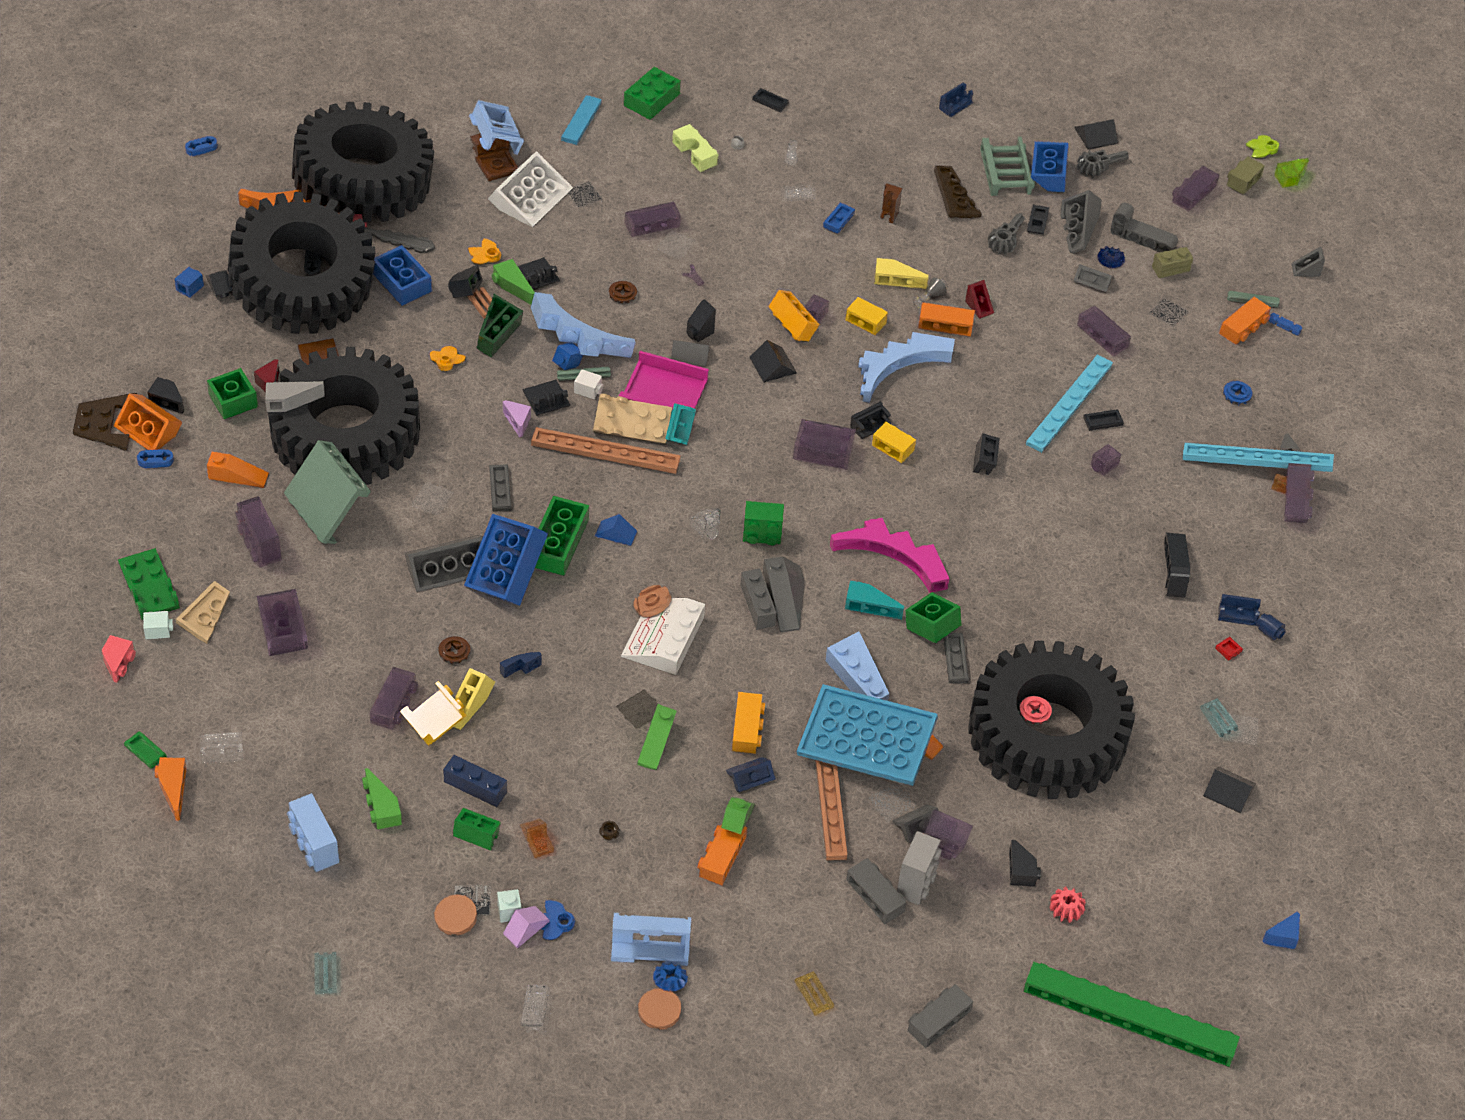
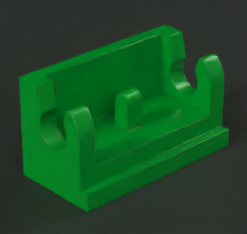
(476, 828)

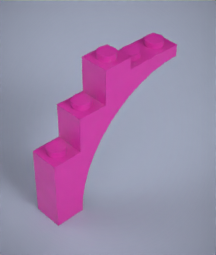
(875, 537)

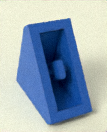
(616, 530)
(1284, 933)

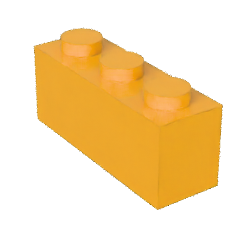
(793, 315)
(748, 723)

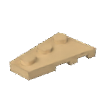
(204, 612)

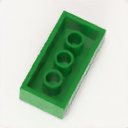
(565, 525)

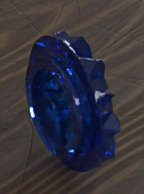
(1108, 261)

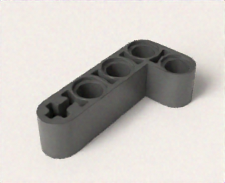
(1140, 232)

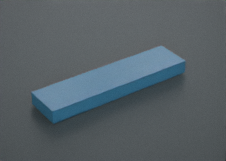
(581, 119)

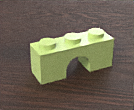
(702, 154)

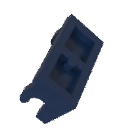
(955, 100)
(1239, 609)

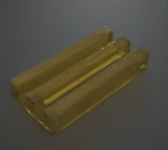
(822, 1008)

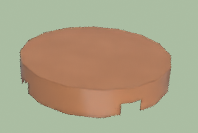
(652, 601)
(455, 914)
(659, 1008)

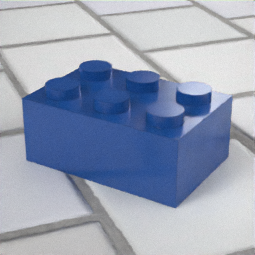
(402, 275)

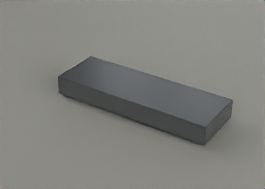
(500, 487)
(956, 658)

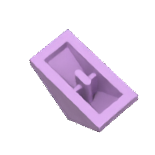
(517, 415)
(524, 925)

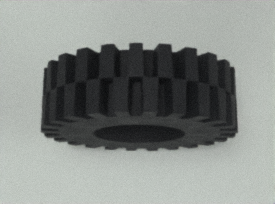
(368, 190)
(296, 297)
(354, 382)
(1043, 758)

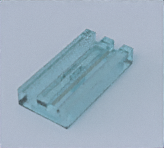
(1225, 729)
(325, 957)

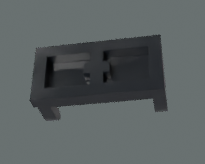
(869, 420)
(986, 453)

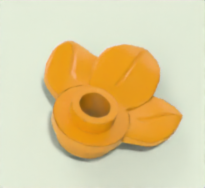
(486, 253)
(447, 358)

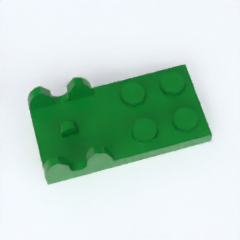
(148, 583)

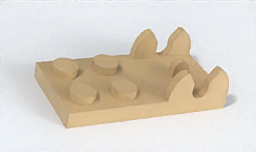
(632, 419)

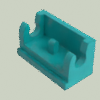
(680, 424)

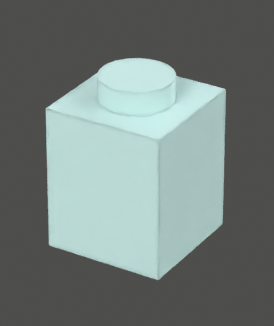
(157, 625)
(507, 904)

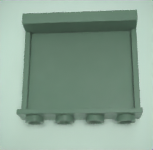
(325, 490)

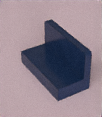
(751, 773)

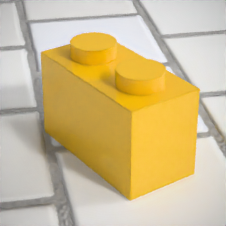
(866, 316)
(893, 442)

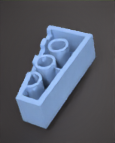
(856, 667)

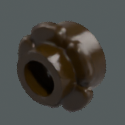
(606, 826)

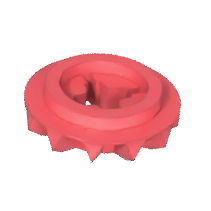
(1033, 703)

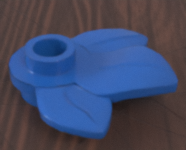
(556, 913)

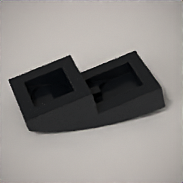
(1038, 219)

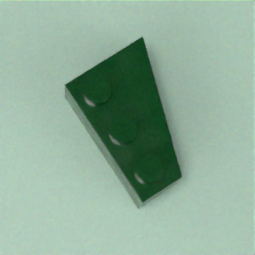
(499, 324)

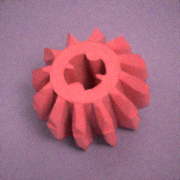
(1067, 904)

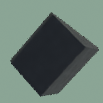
(1098, 134)
(771, 362)
(1229, 789)

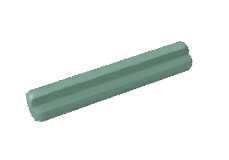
(1245, 297)
(563, 375)

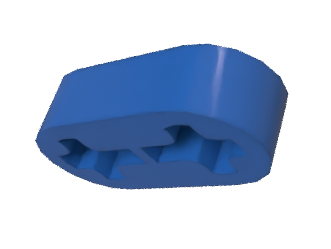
(201, 146)
(155, 458)

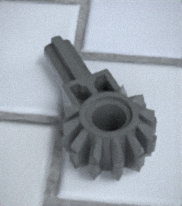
(1096, 162)
(1004, 237)

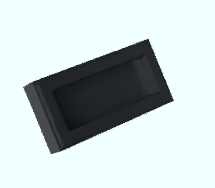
(770, 100)
(1103, 420)

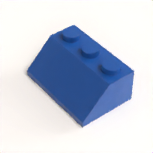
(1050, 165)

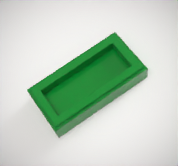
(144, 749)

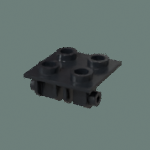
(539, 273)
(546, 397)

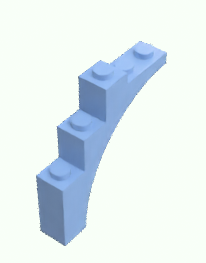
(569, 329)
(898, 355)

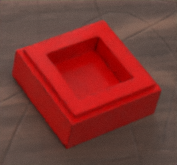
(1229, 648)

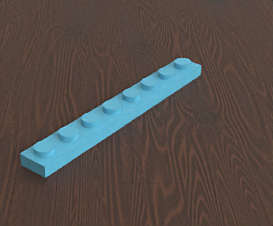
(1069, 403)
(1256, 456)

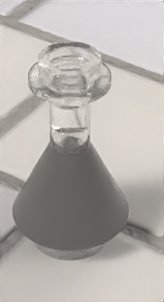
(936, 288)

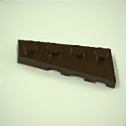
(954, 195)

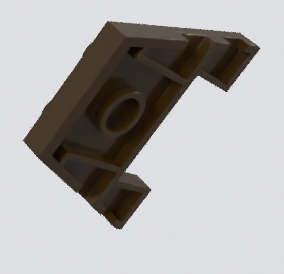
(95, 421)

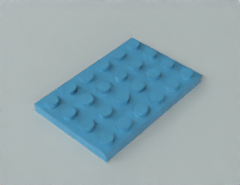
(867, 734)

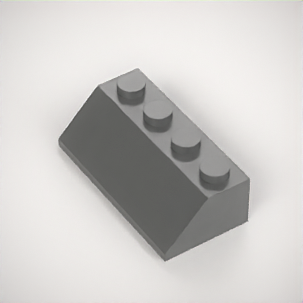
(442, 563)

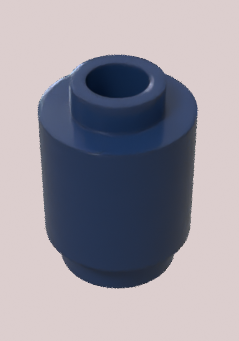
(1271, 626)

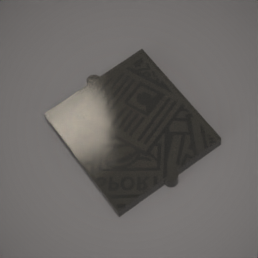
(638, 708)

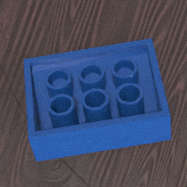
(506, 559)

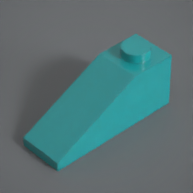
(868, 599)

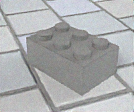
(919, 868)

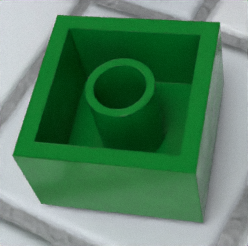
(232, 393)
(763, 523)
(933, 617)

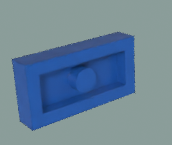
(838, 218)

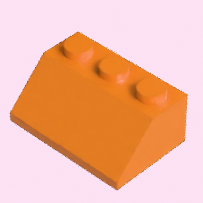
(146, 422)

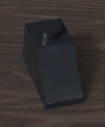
(465, 282)
(219, 283)
(702, 321)
(166, 395)
(1022, 866)

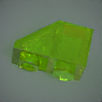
(1291, 172)

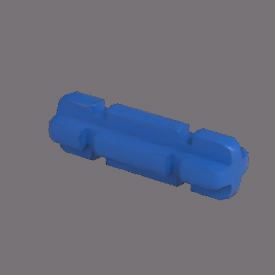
(1285, 324)

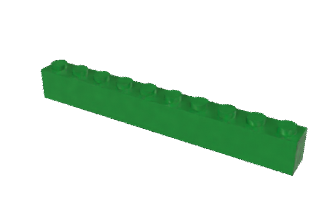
(1131, 1014)

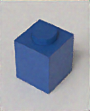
(189, 282)
(567, 356)

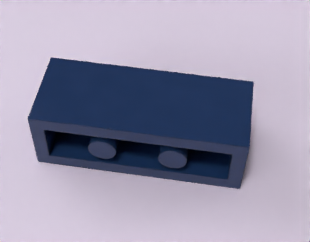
(475, 780)

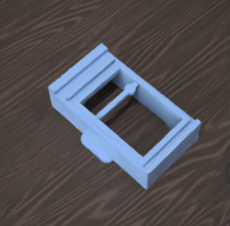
(489, 113)
(627, 949)

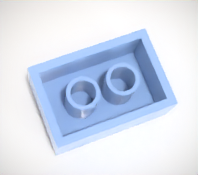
(313, 833)

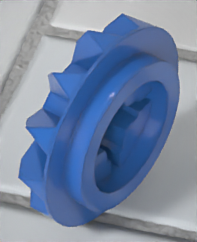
(1234, 386)
(673, 983)

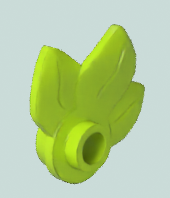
(1263, 146)

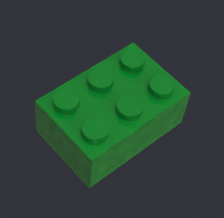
(652, 93)

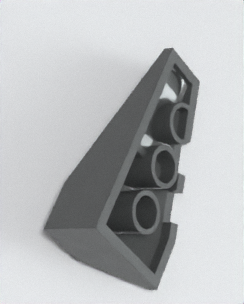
(1081, 217)
(786, 590)

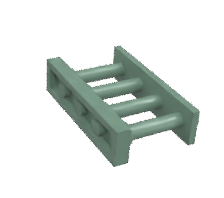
(992, 172)

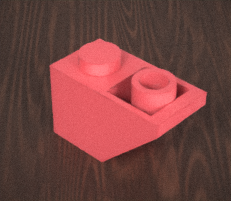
(116, 655)

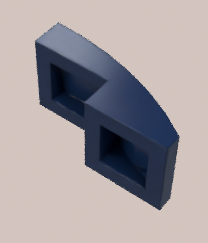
(525, 662)

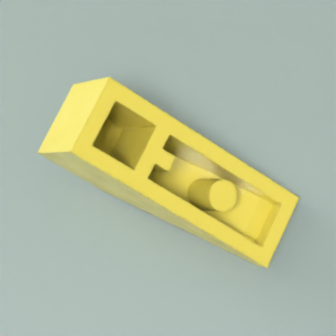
(898, 274)
(473, 694)

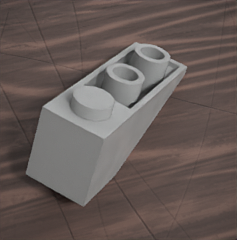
(290, 395)

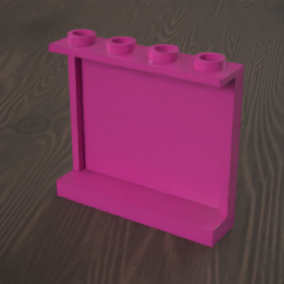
(665, 382)

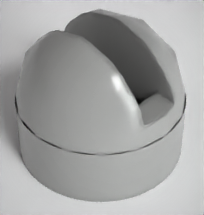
(737, 142)

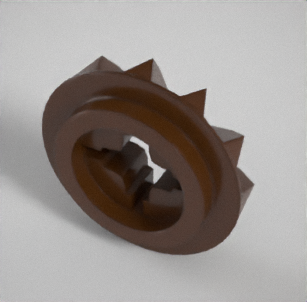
(616, 288)
(459, 644)

